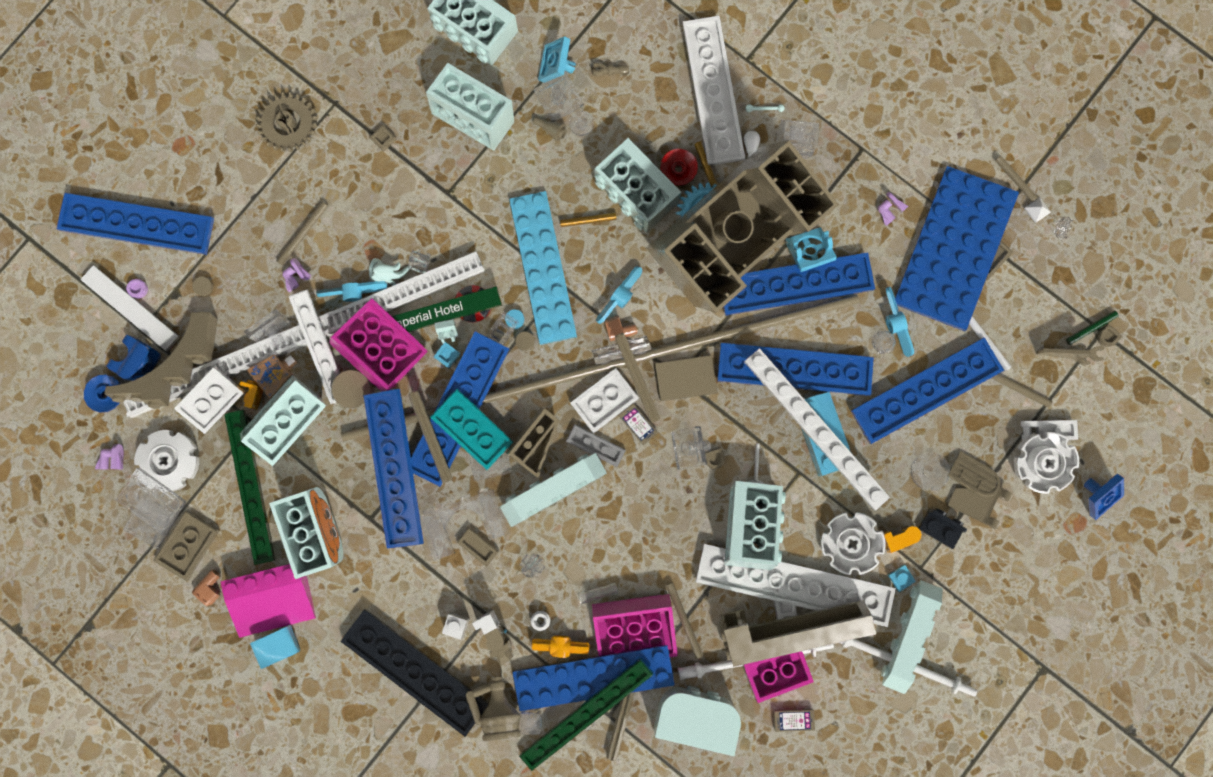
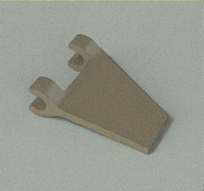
(1077, 355)
(976, 505)

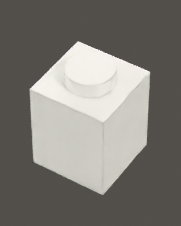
(455, 625)

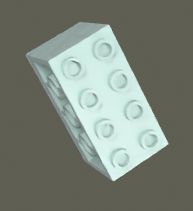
(476, 24)
(470, 106)
(631, 169)
(282, 420)
(741, 526)

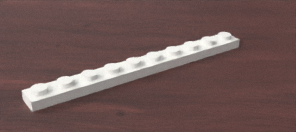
(817, 430)

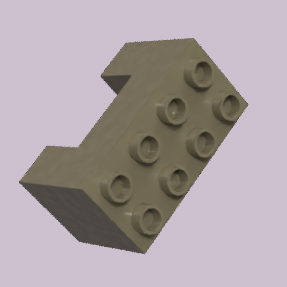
(741, 224)

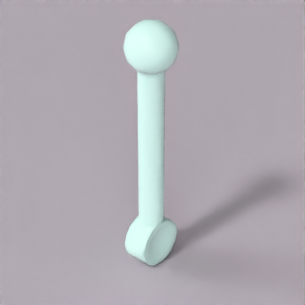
(749, 108)

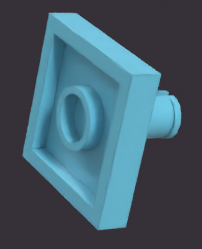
(555, 60)

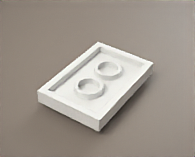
(209, 399)
(604, 400)

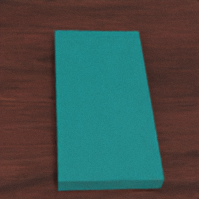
(471, 429)

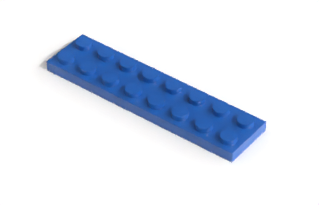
(135, 223)
(790, 286)
(801, 368)
(473, 379)
(927, 390)
(393, 469)
(584, 677)

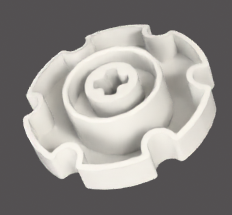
(180, 455)
(1032, 462)
(846, 557)

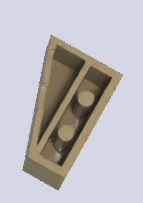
(533, 442)

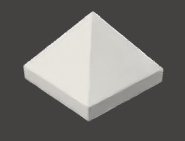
(1037, 210)

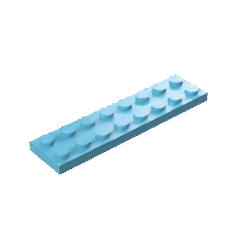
(543, 268)

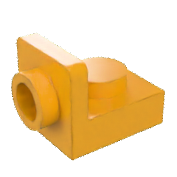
(253, 396)

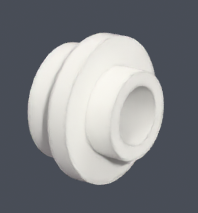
(540, 627)

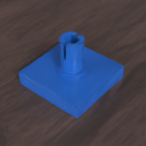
(1104, 496)

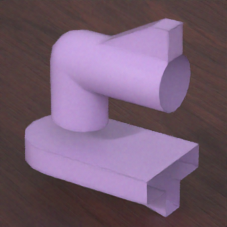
(885, 212)
(290, 281)
(116, 455)

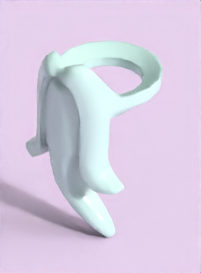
(383, 272)

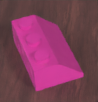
(777, 675)

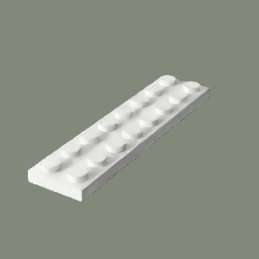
(713, 90)

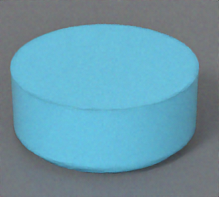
(516, 314)

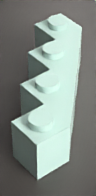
(553, 489)
(908, 647)

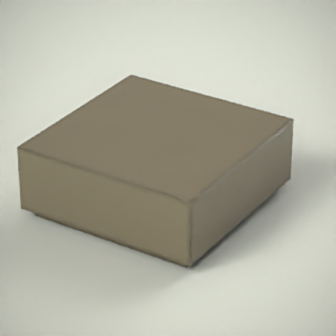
(383, 138)

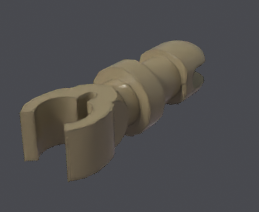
(623, 70)

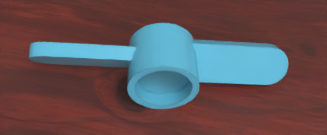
(353, 291)
(621, 295)
(898, 324)

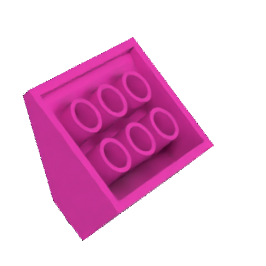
(378, 346)
(267, 600)
(634, 625)

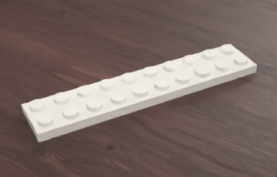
(808, 586)

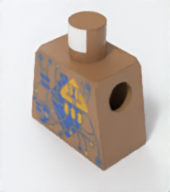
(272, 373)

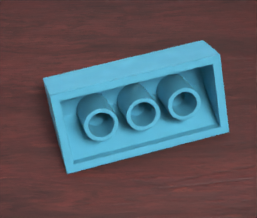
(825, 409)

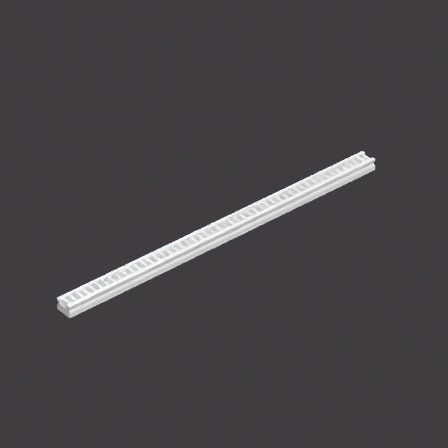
(331, 322)

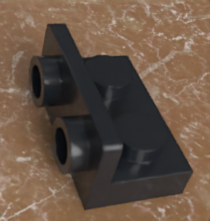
(942, 528)

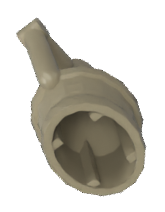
(500, 718)

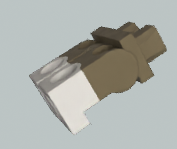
(495, 636)

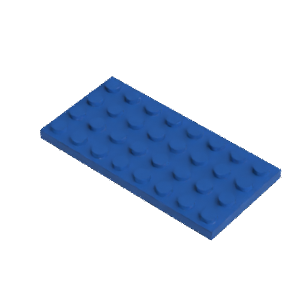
(956, 248)

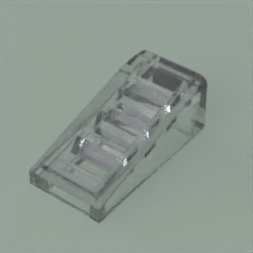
(494, 328)

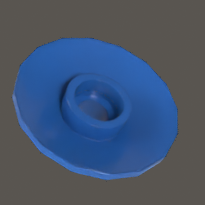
(95, 391)

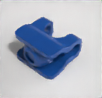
(139, 360)

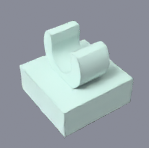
(446, 329)

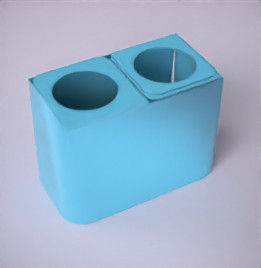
(275, 647)

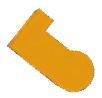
(905, 538)

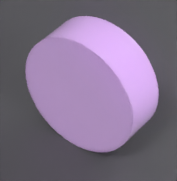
(137, 288)

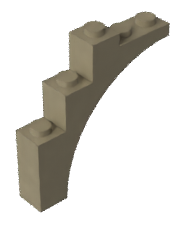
(176, 370)

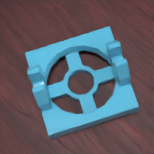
(797, 253)

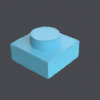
(447, 355)
(901, 578)

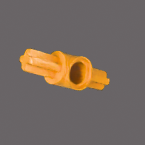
(560, 646)

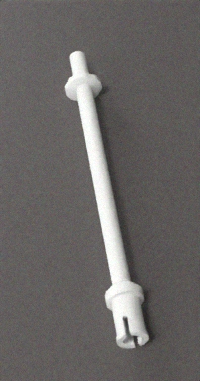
(698, 670)
(954, 684)

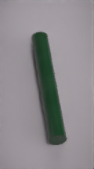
(1092, 327)

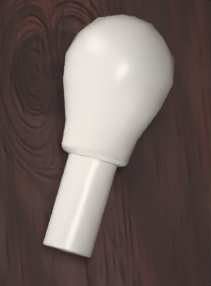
(751, 142)

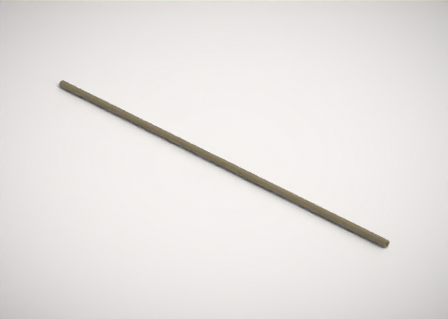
(650, 354)

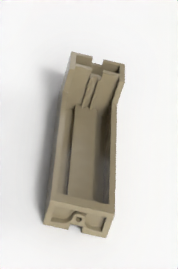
(793, 633)

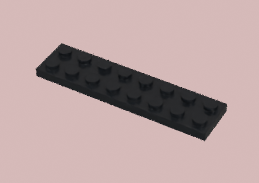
(412, 671)

